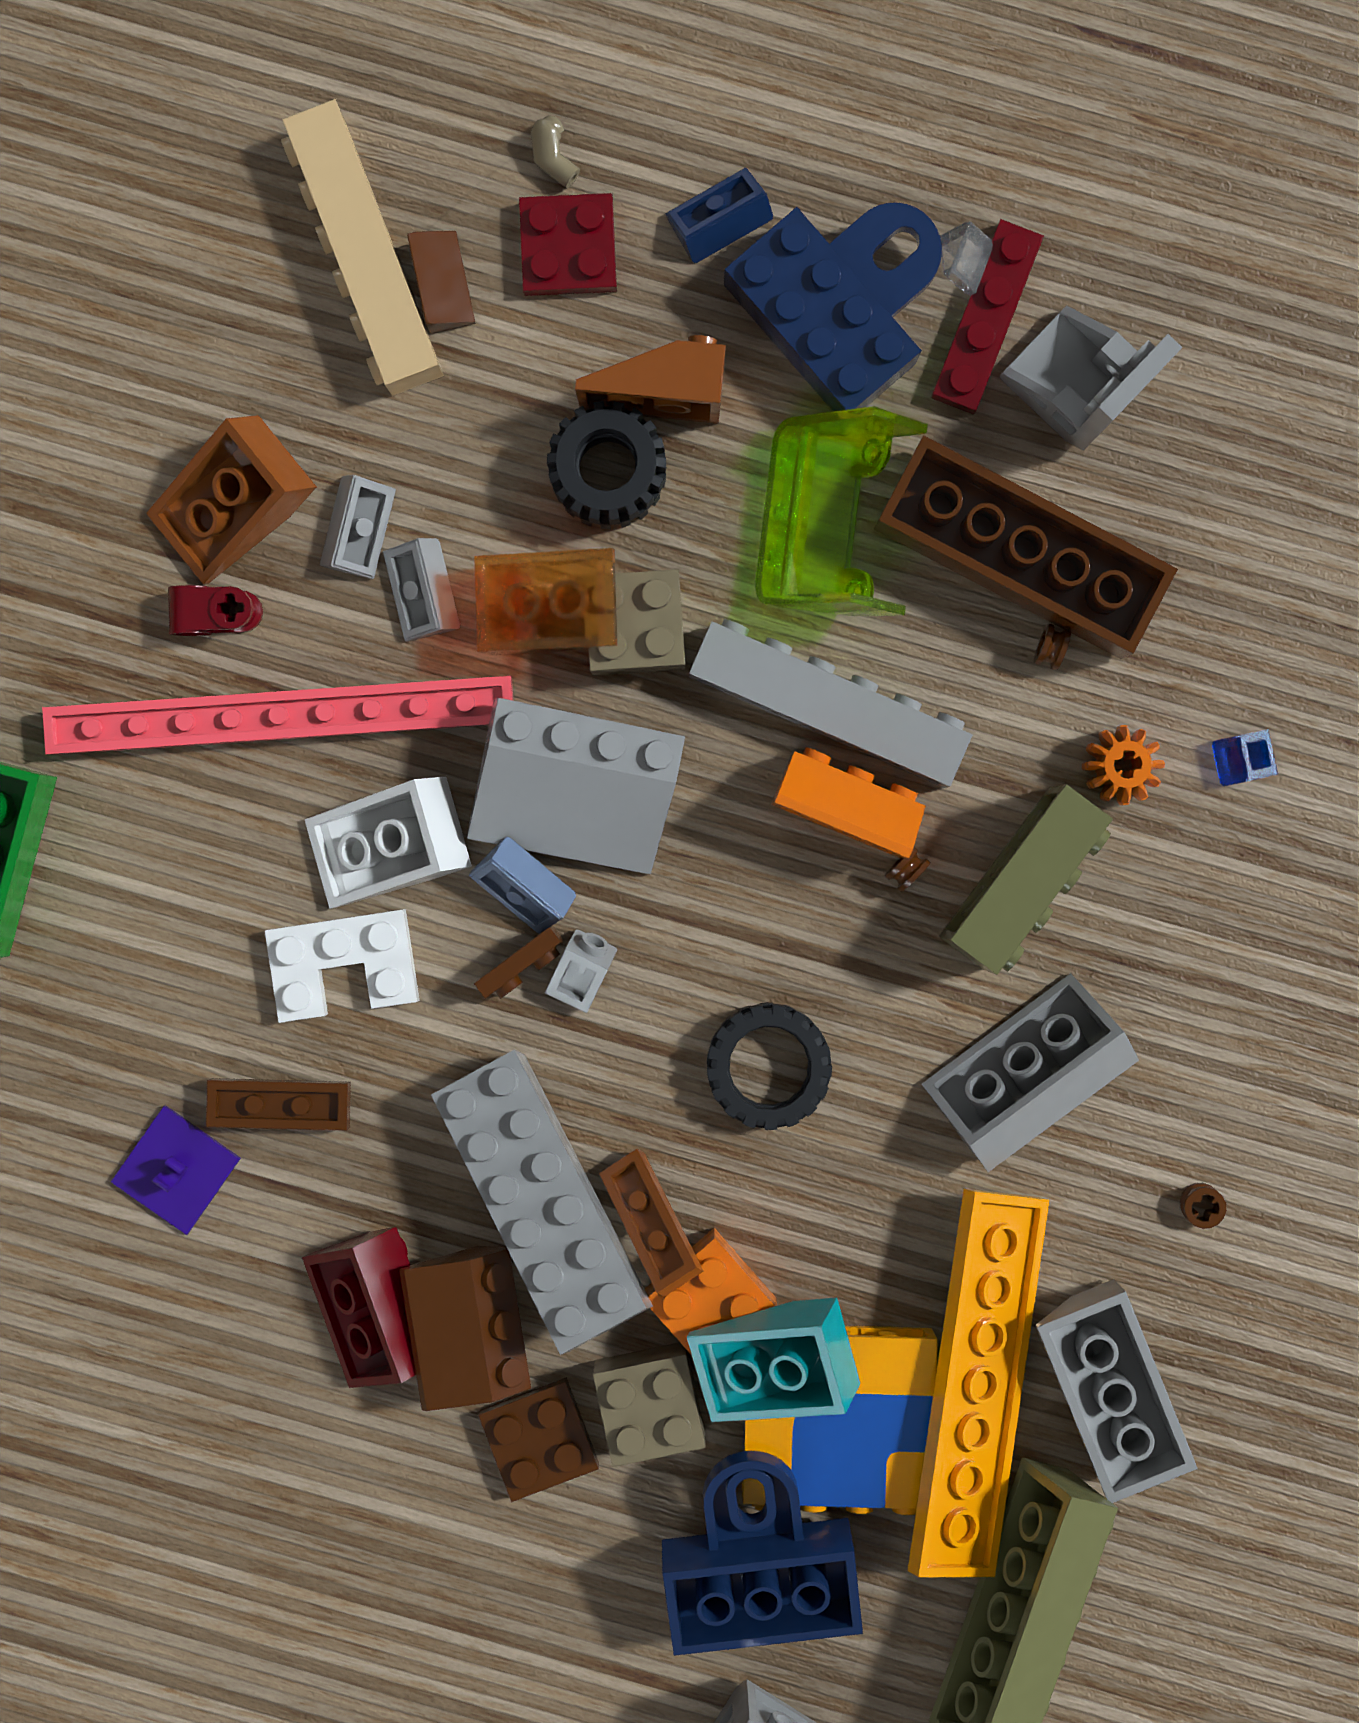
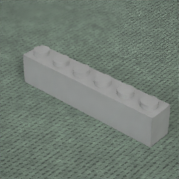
(830, 704)

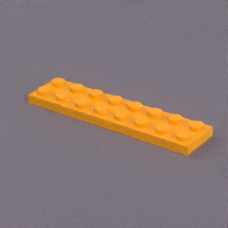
(978, 1385)

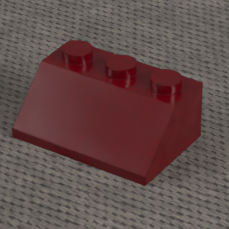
(365, 1306)

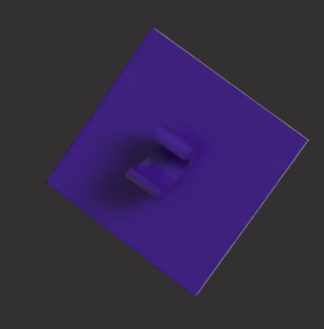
(175, 1170)

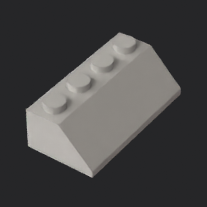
(1031, 1071)
(1115, 1392)

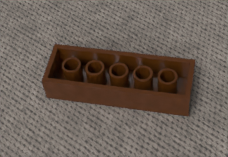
(1025, 548)

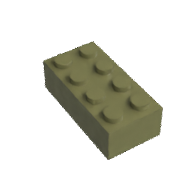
(1027, 878)

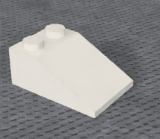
(388, 841)

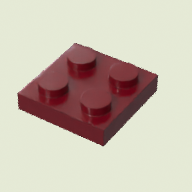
(568, 244)

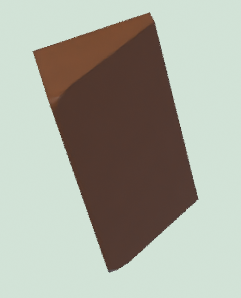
(441, 279)

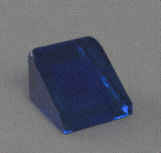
(1244, 757)

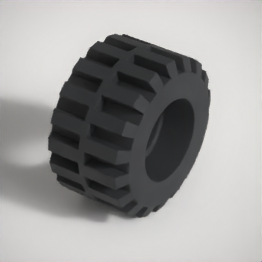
(596, 427)

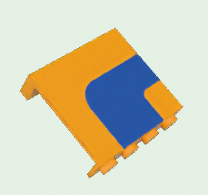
(874, 1449)

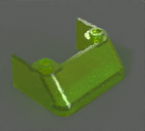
(815, 506)

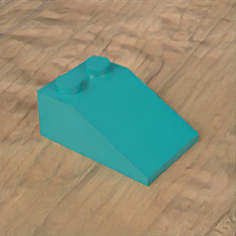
(777, 1363)

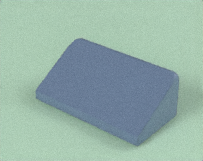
(523, 885)

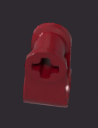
(205, 610)

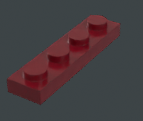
(987, 318)

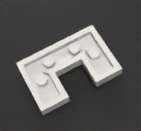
(372, 939)

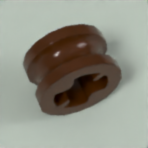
(1052, 647)
(907, 870)
(1211, 1217)

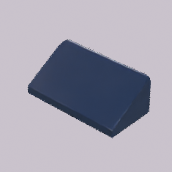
(720, 215)

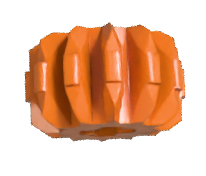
(1132, 780)

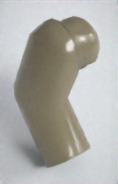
(546, 151)

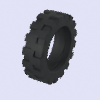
(768, 1115)

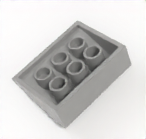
(575, 785)

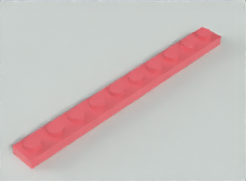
(272, 715)

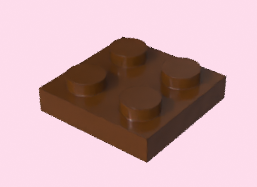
(538, 1439)

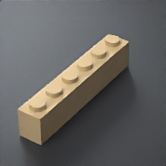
(362, 247)

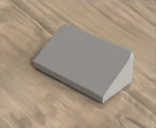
(357, 526)
(421, 588)

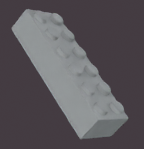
(541, 1201)

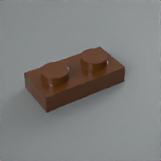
(505, 976)

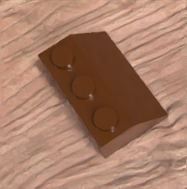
(465, 1328)

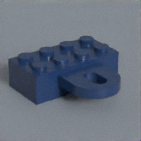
(833, 304)
(760, 1572)

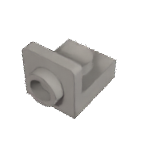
(581, 970)

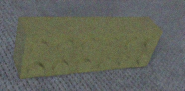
(1029, 1611)

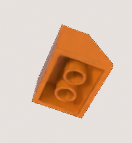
(850, 803)

